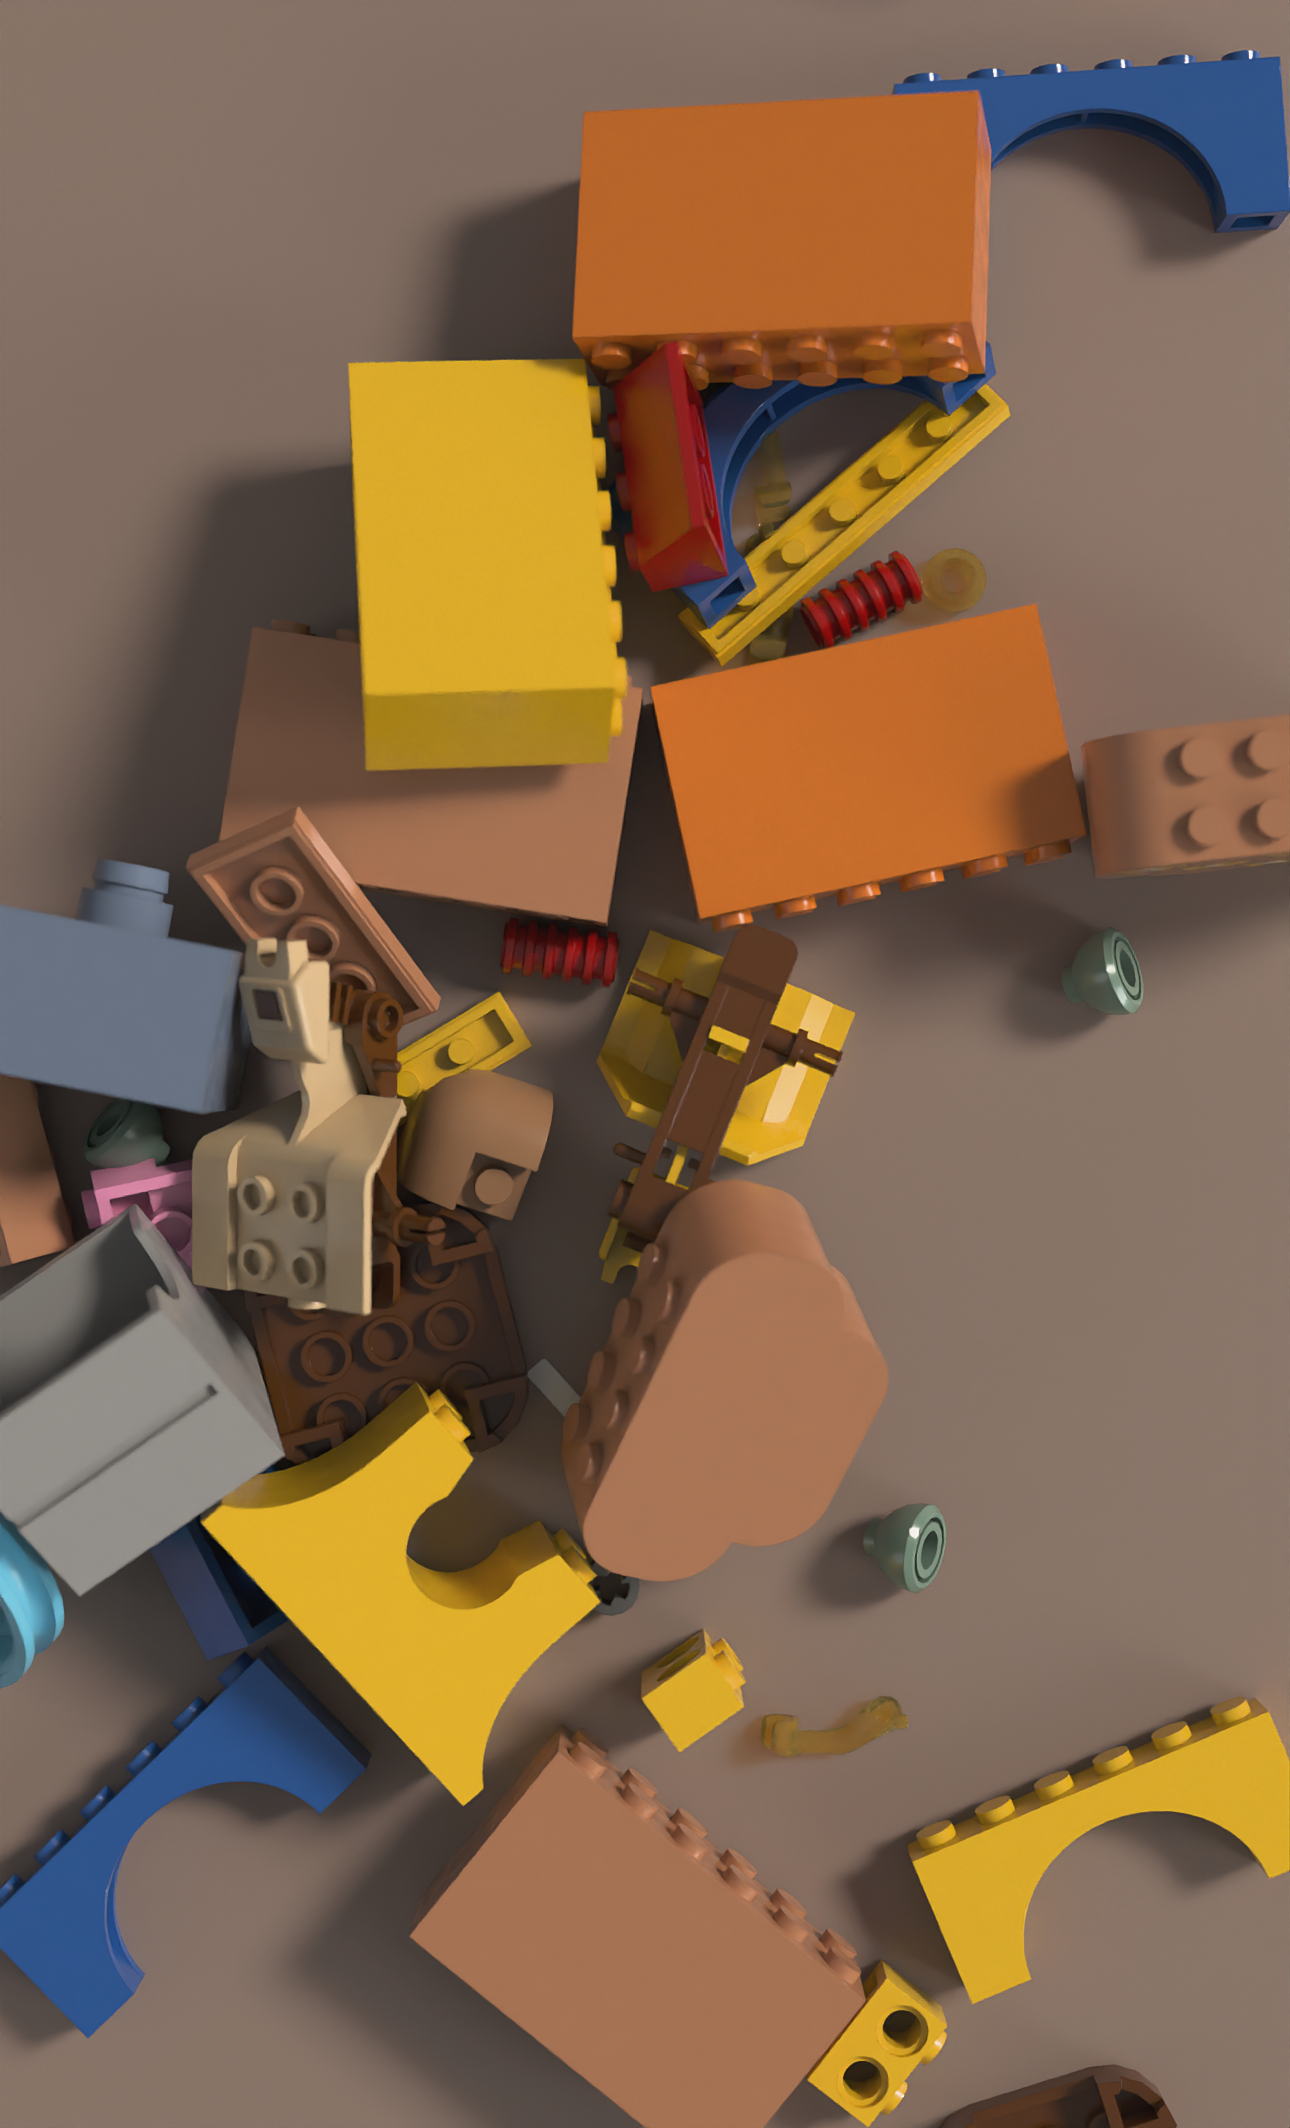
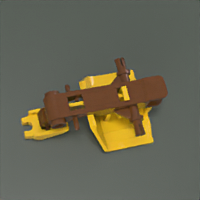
(714, 1062)

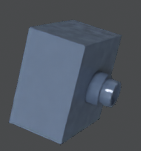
(118, 1002)

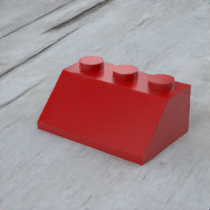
(667, 474)

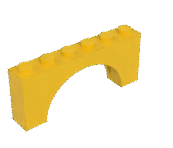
(989, 1865)

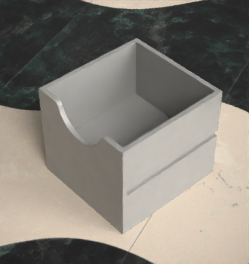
(122, 1401)

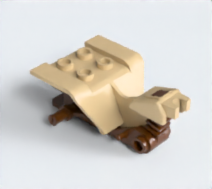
(307, 1186)

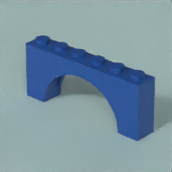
(1210, 116)
(735, 428)
(255, 1729)

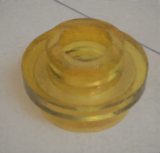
(968, 566)

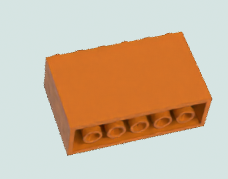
(787, 239)
(868, 767)

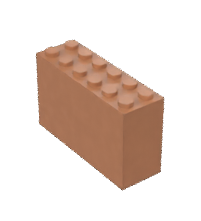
(465, 836)
(638, 1945)

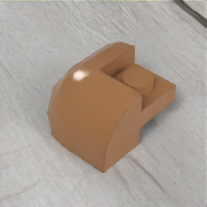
(475, 1141)

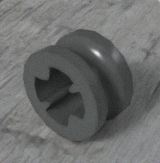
(619, 1602)

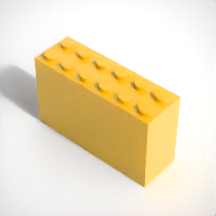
(483, 565)

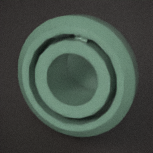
(1105, 975)
(126, 1135)
(908, 1545)

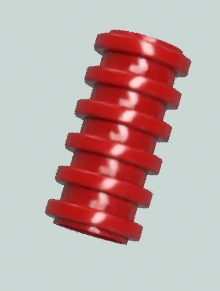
(861, 600)
(559, 952)

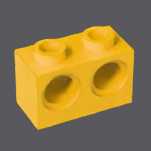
(693, 1688)
(891, 2052)

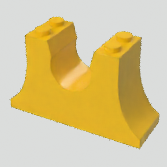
(413, 1641)

